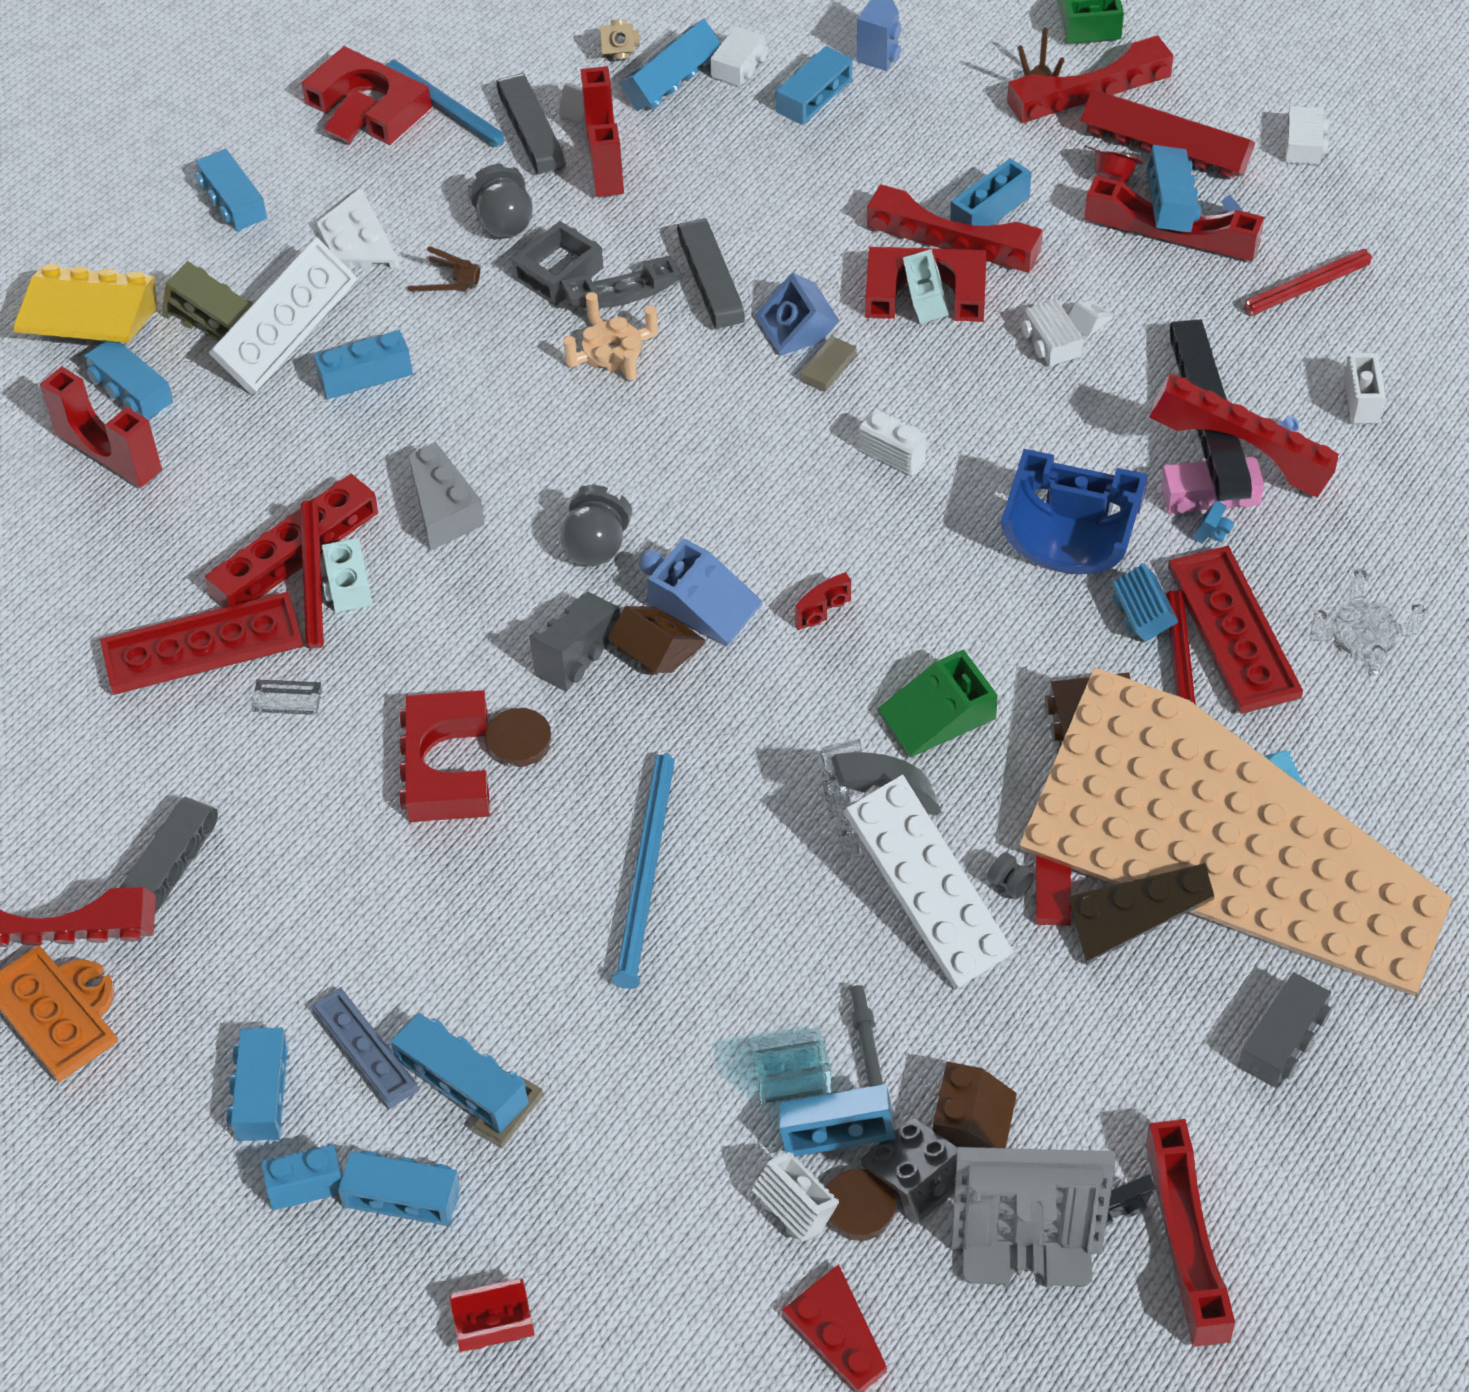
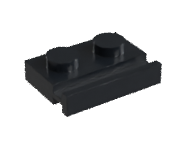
(1130, 1198)

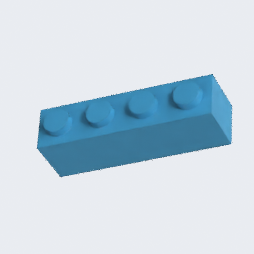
(670, 65)
(1172, 189)
(460, 1071)

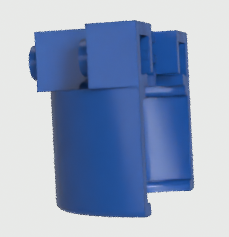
(1075, 524)

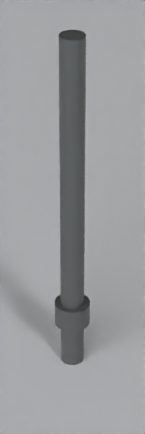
(863, 1022)

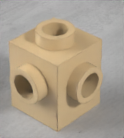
(611, 47)

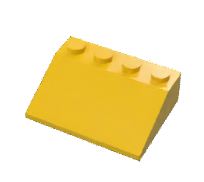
(87, 303)

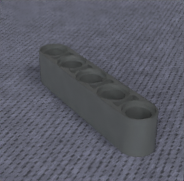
(530, 123)
(710, 273)
(173, 849)

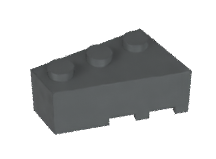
(573, 641)

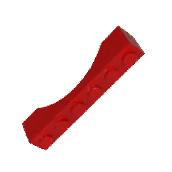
(1045, 95)
(1118, 206)
(1006, 244)
(1189, 407)
(116, 913)
(1198, 1277)

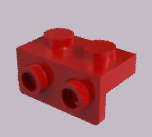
(491, 1315)

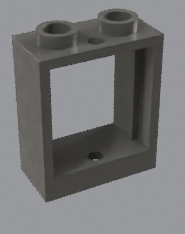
(543, 282)

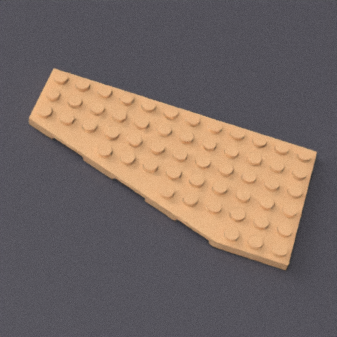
(1167, 787)

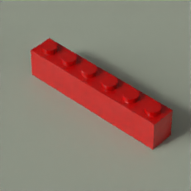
(1154, 127)

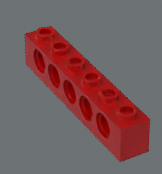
(279, 550)

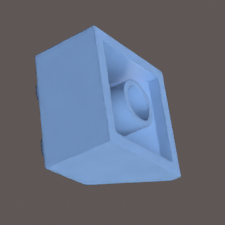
(878, 34)
(796, 315)

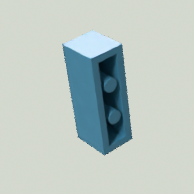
(813, 85)
(230, 190)
(992, 195)
(363, 364)
(128, 378)
(258, 1084)
(837, 1120)
(399, 1188)

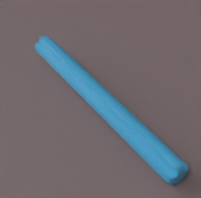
(454, 108)

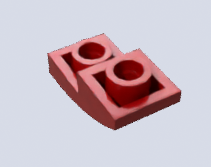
(350, 117)
(814, 605)

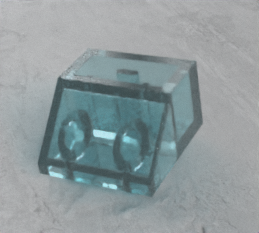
(790, 1065)

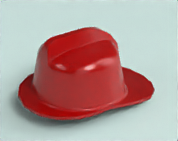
(1114, 165)

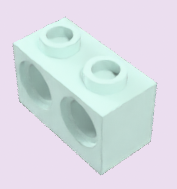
(925, 286)
(346, 575)

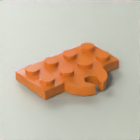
(56, 1010)

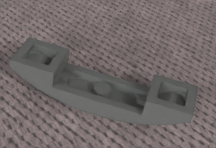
(626, 288)
(863, 770)

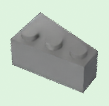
(444, 497)

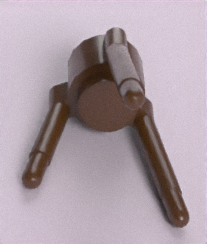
(1040, 69)
(463, 272)

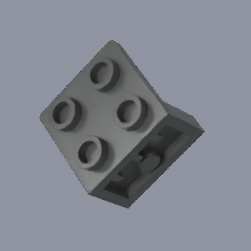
(916, 1166)

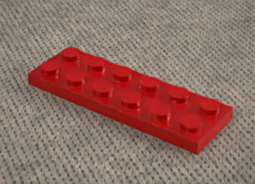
(1235, 630)
(200, 643)

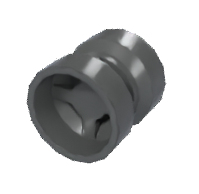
(1010, 875)

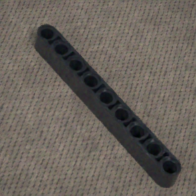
(1221, 450)

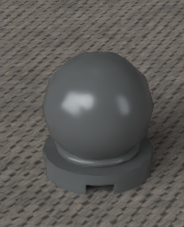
(501, 200)
(594, 525)

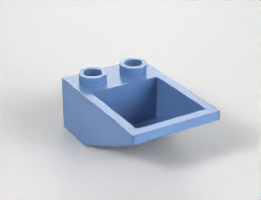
(698, 591)

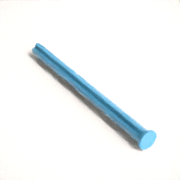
(644, 874)

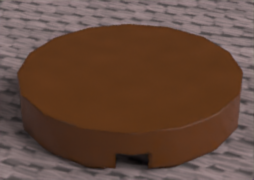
(518, 737)
(864, 1205)

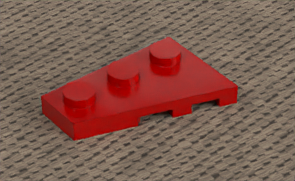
(837, 1331)

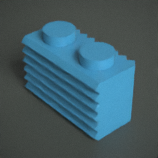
(1144, 603)
(302, 1177)

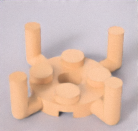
(615, 331)

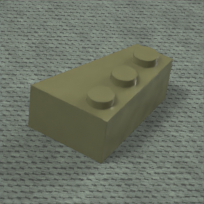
(202, 301)

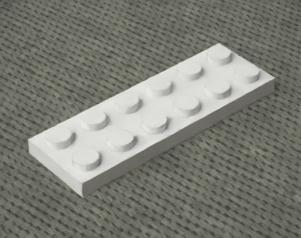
(283, 316)
(928, 881)

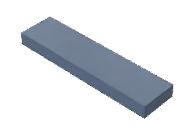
(365, 1048)

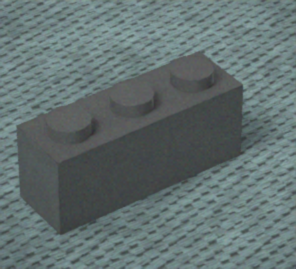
(1286, 1030)

